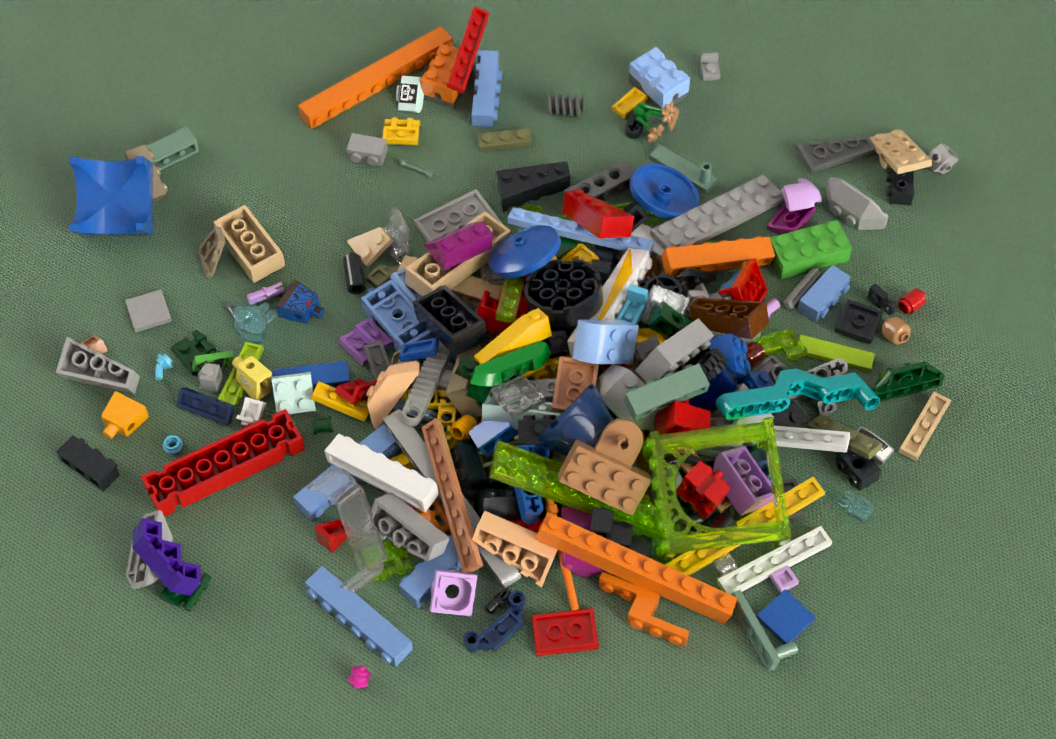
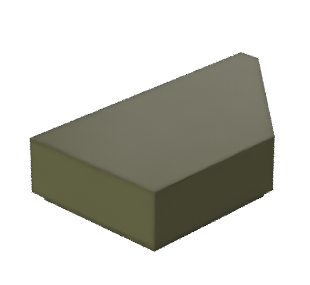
(381, 275)

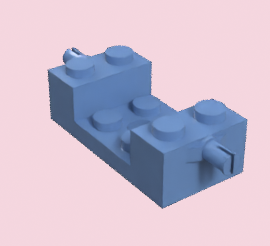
(383, 303)

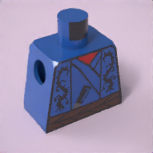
(299, 304)

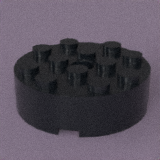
(565, 291)

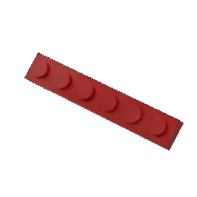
(468, 50)

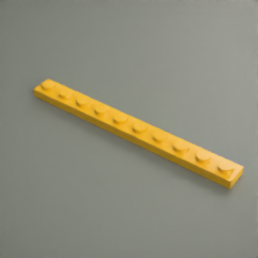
(795, 500)

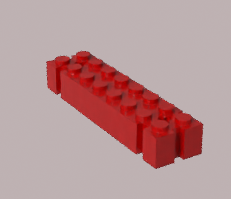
(223, 463)

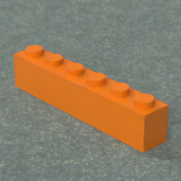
(718, 256)

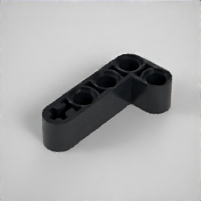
(604, 263)

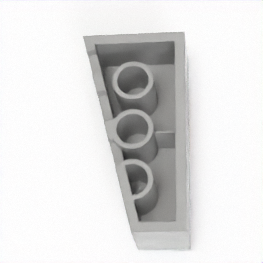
(407, 528)

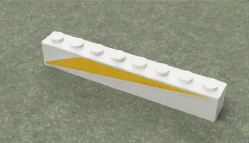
(628, 271)

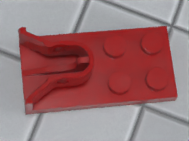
(748, 284)

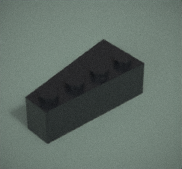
(531, 183)

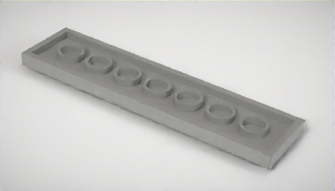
(719, 214)

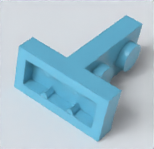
(635, 304)

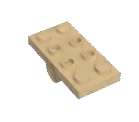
(899, 152)

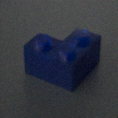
(723, 383)

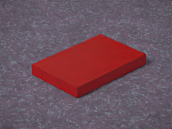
(564, 632)

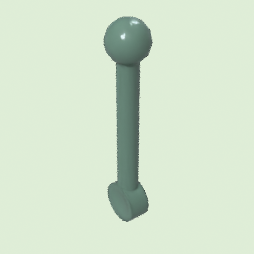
(428, 173)

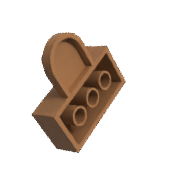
(607, 468)

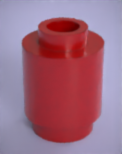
(912, 301)

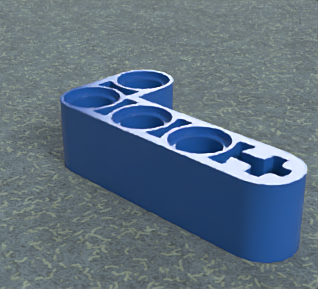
(531, 515)

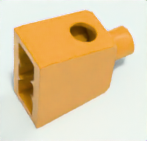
(122, 416)

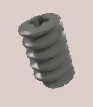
(565, 105)

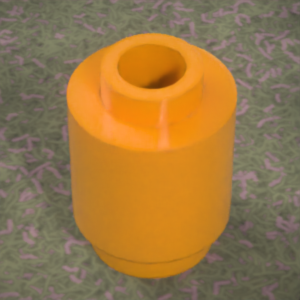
(460, 429)

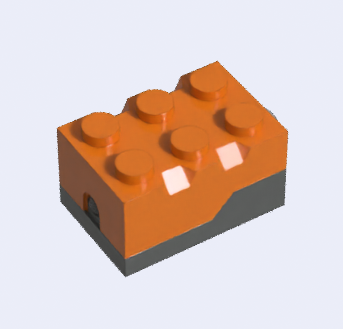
(436, 78)

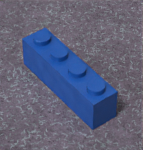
(330, 373)

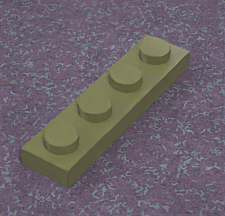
(858, 442)

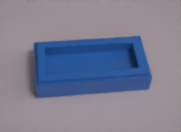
(419, 349)

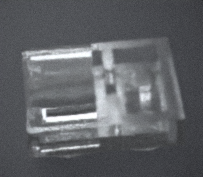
(517, 396)

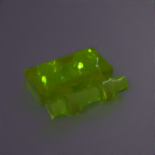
(394, 554)

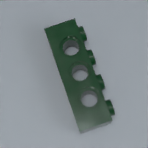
(668, 322)

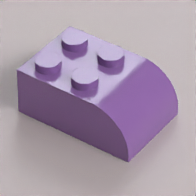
(747, 481)

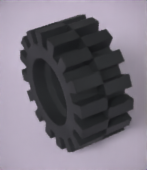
(712, 363)

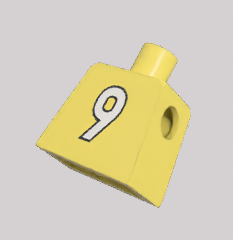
(253, 377)

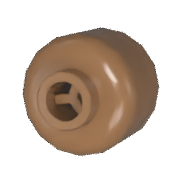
(896, 330)

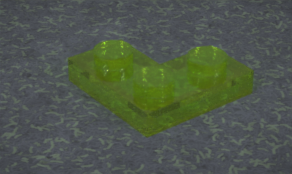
(783, 340)

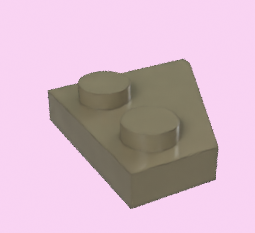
(211, 251)

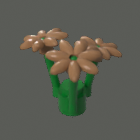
(644, 111)

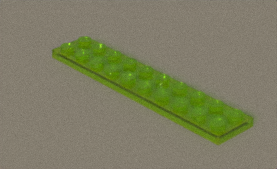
(540, 477)

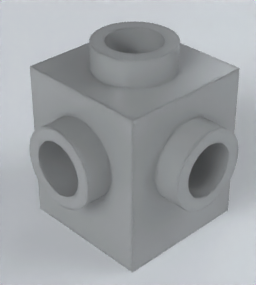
(942, 158)

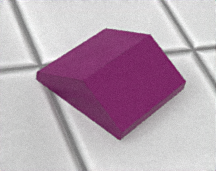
(789, 221)

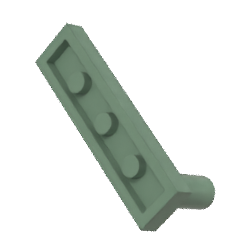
(699, 177)
(769, 655)

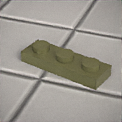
(504, 139)

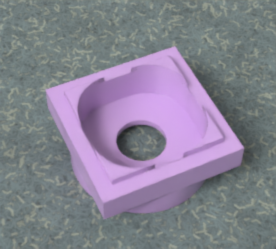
(463, 602)

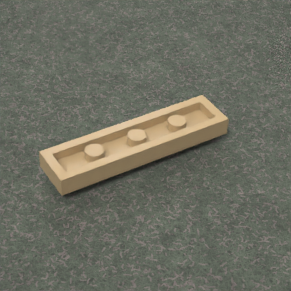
(924, 426)

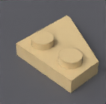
(370, 244)

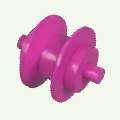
(359, 676)

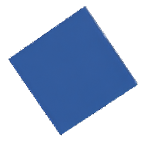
(785, 617)

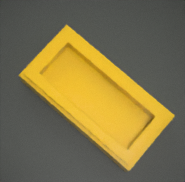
(628, 102)

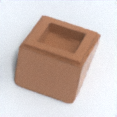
(95, 343)

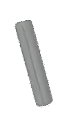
(802, 288)

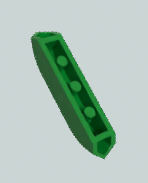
(511, 364)

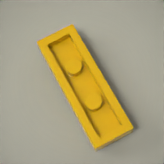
(326, 395)

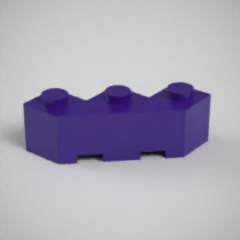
(165, 558)

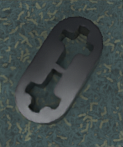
(633, 123)

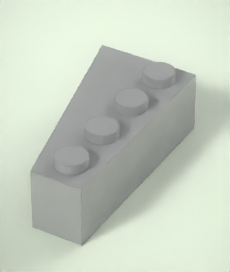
(676, 351)
(93, 368)

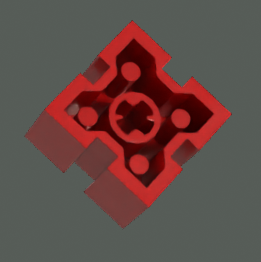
(703, 489)

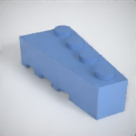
(486, 89)

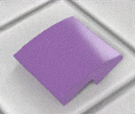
(363, 334)

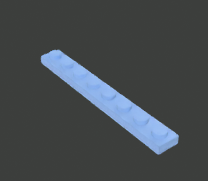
(575, 231)

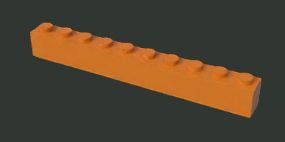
(373, 78)
(636, 568)

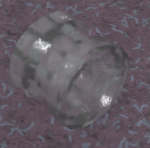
(724, 565)

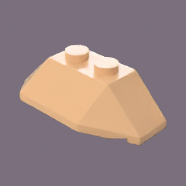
(389, 389)

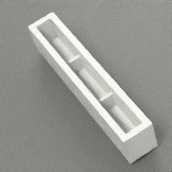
(382, 472)

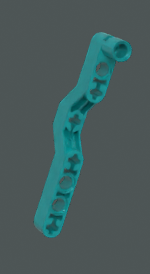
(796, 382)

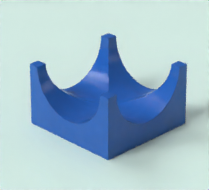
(113, 197)

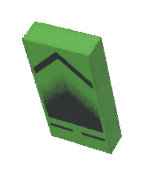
(223, 359)

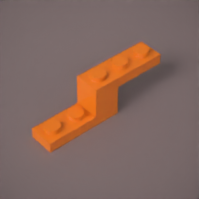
(643, 609)

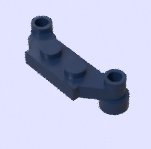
(499, 630)

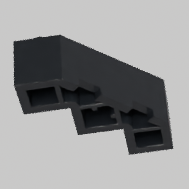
(619, 532)

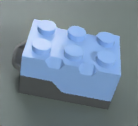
(658, 78)

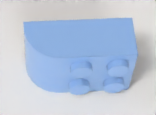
(605, 341)

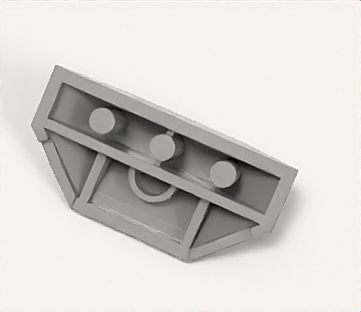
(854, 206)
(613, 388)
(138, 571)

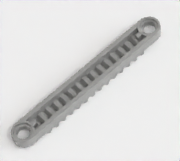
(425, 386)

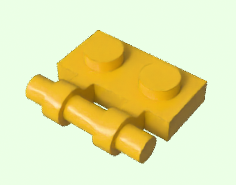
(401, 131)

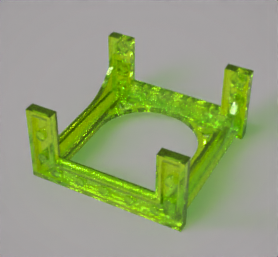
(674, 542)

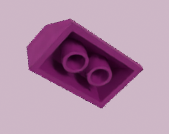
(460, 244)
(572, 563)

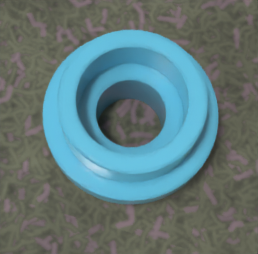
(172, 440)

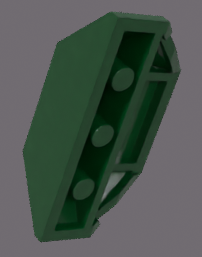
(907, 380)

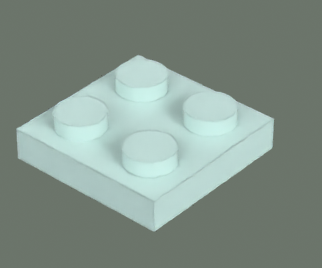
(293, 393)

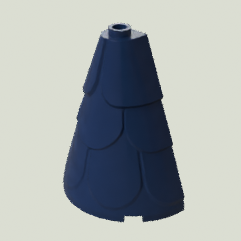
(580, 421)

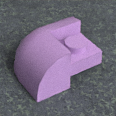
(800, 195)

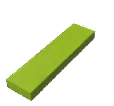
(829, 351)
(232, 389)

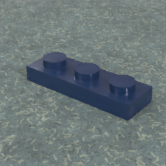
(205, 405)

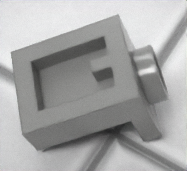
(709, 66)

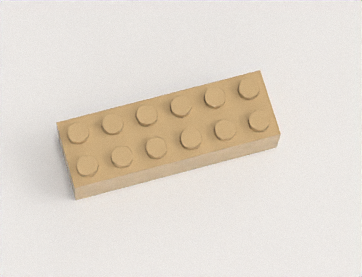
(427, 275)

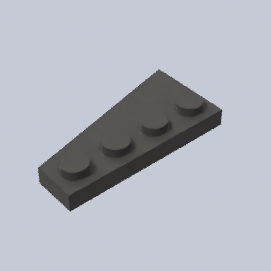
(832, 153)

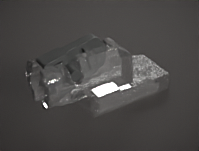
(400, 234)

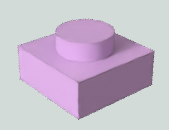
(784, 578)

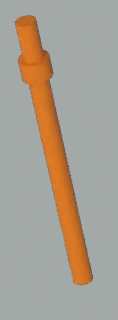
(553, 509)

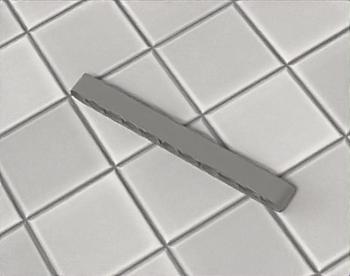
(418, 454)

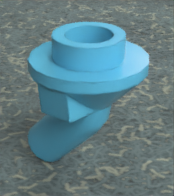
(163, 362)

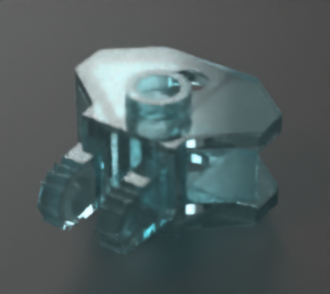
(252, 321)

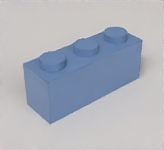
(824, 293)

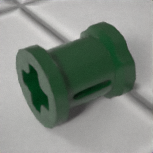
(322, 425)

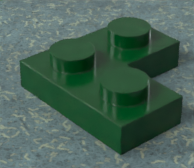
(465, 369)

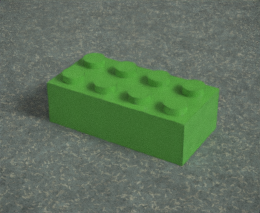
(810, 248)

